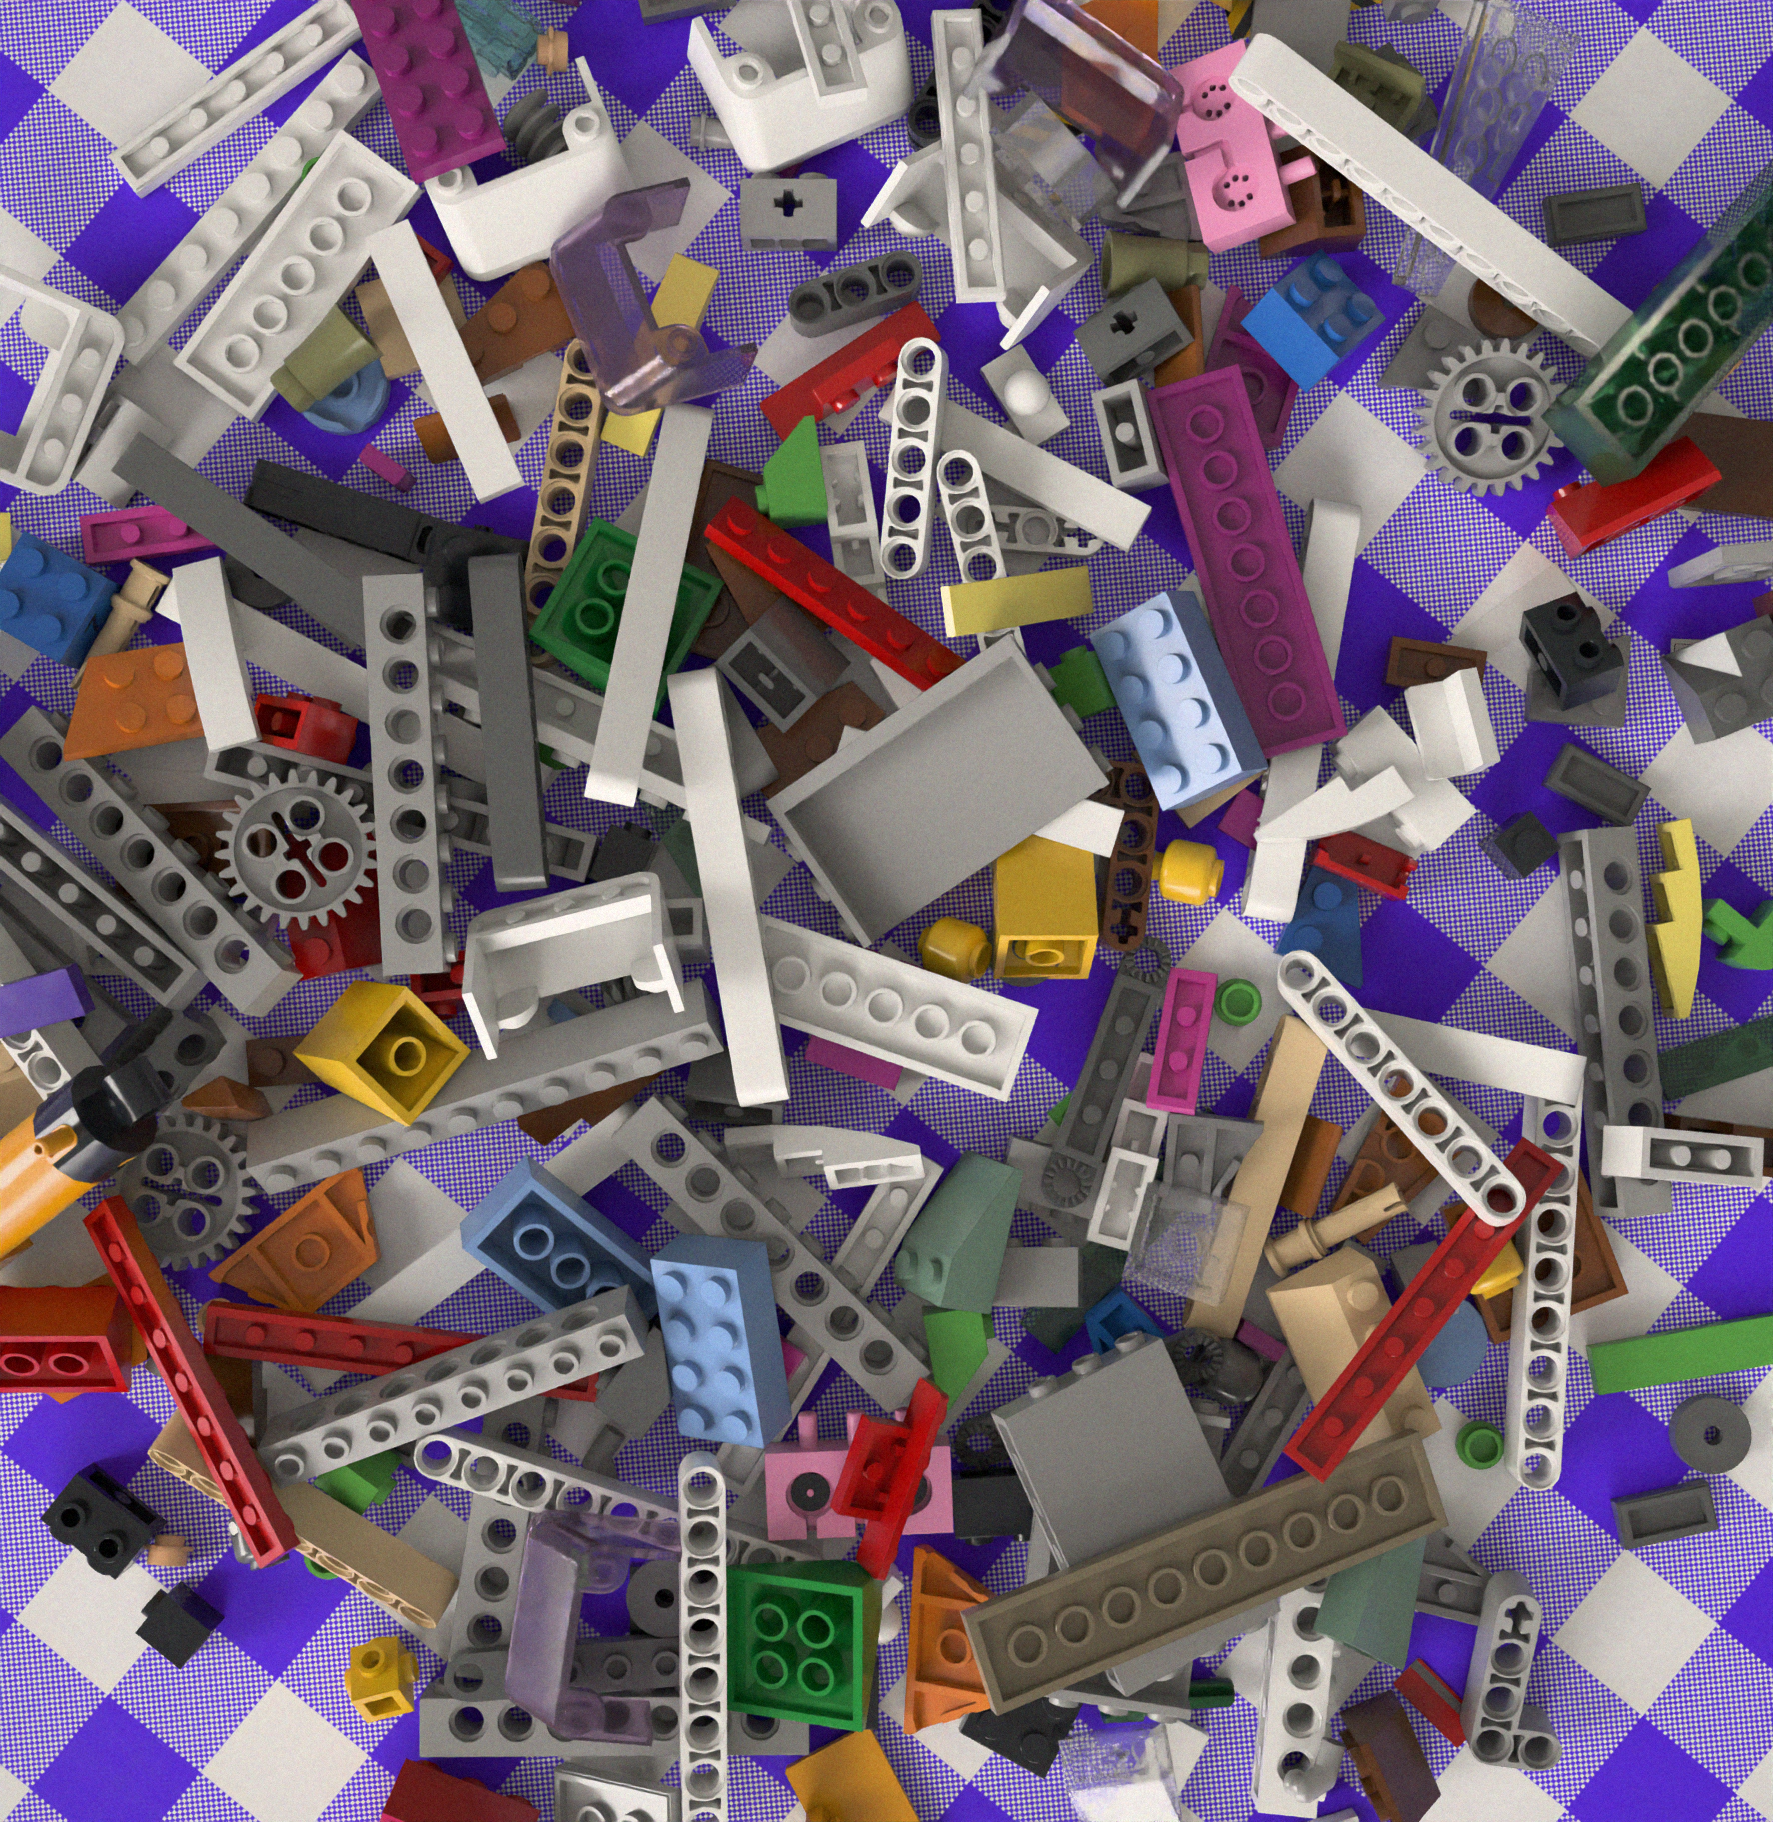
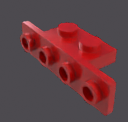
(849, 372)
(886, 1472)

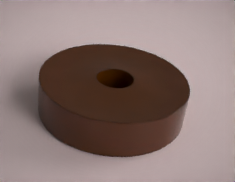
(1493, 317)

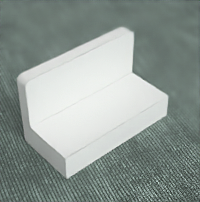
(107, 440)
(1452, 726)

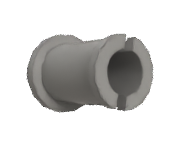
(708, 133)

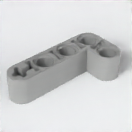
(1509, 1668)

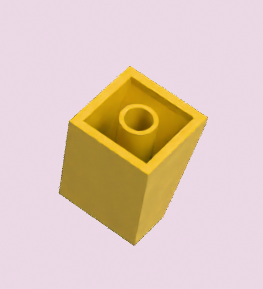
(1047, 903)
(383, 1049)

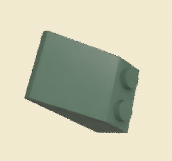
(961, 1236)

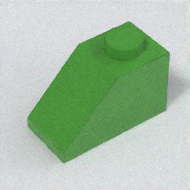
(794, 481)
(956, 1346)

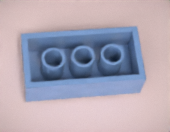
(1178, 700)
(554, 1243)
(722, 1339)

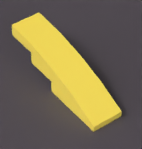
(679, 300)
(1016, 600)
(1676, 937)

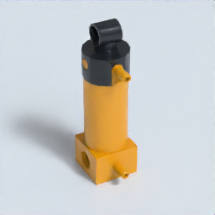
(73, 1144)

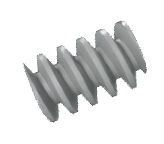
(534, 127)

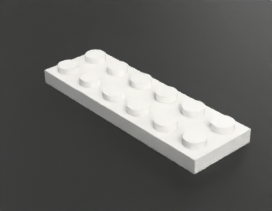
(296, 274)
(896, 1010)

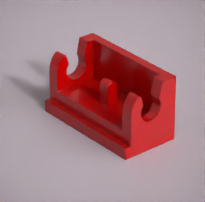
(1364, 863)

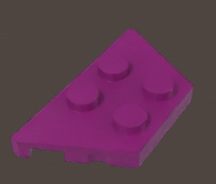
(1266, 382)

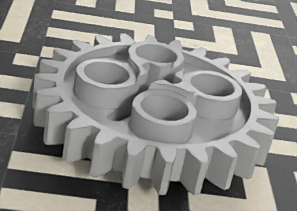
(1497, 374)
(261, 875)
(193, 1149)

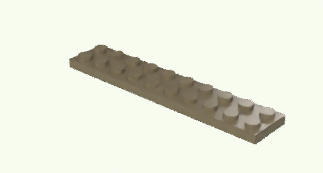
(1201, 1571)

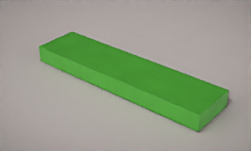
(1681, 1354)

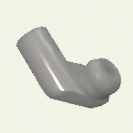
(600, 1454)
(1321, 1777)

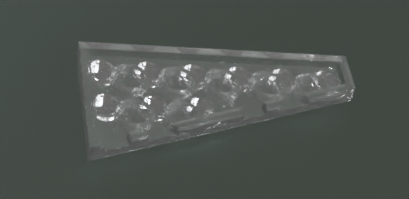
(1493, 100)

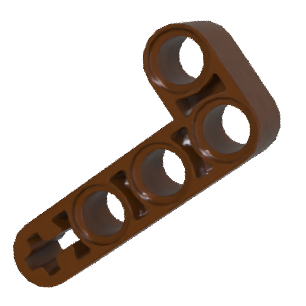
(1135, 859)

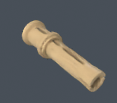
(129, 610)
(1314, 1238)

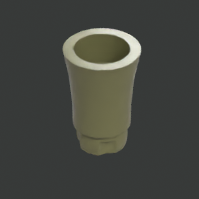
(1137, 259)
(325, 360)

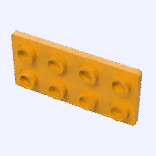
(850, 1783)

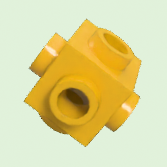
(382, 1678)

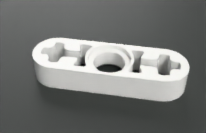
(1021, 546)

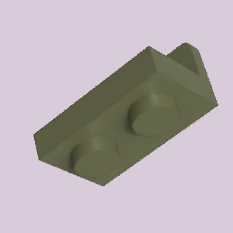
(1387, 89)

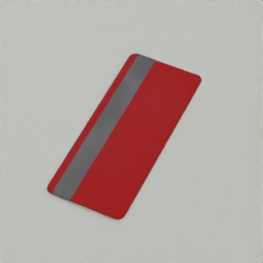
(1433, 1699)

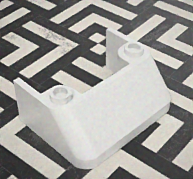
(779, 119)
(524, 212)
(1038, 256)
(70, 387)
(567, 944)

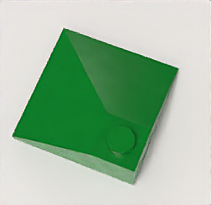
(588, 602)
(802, 1641)

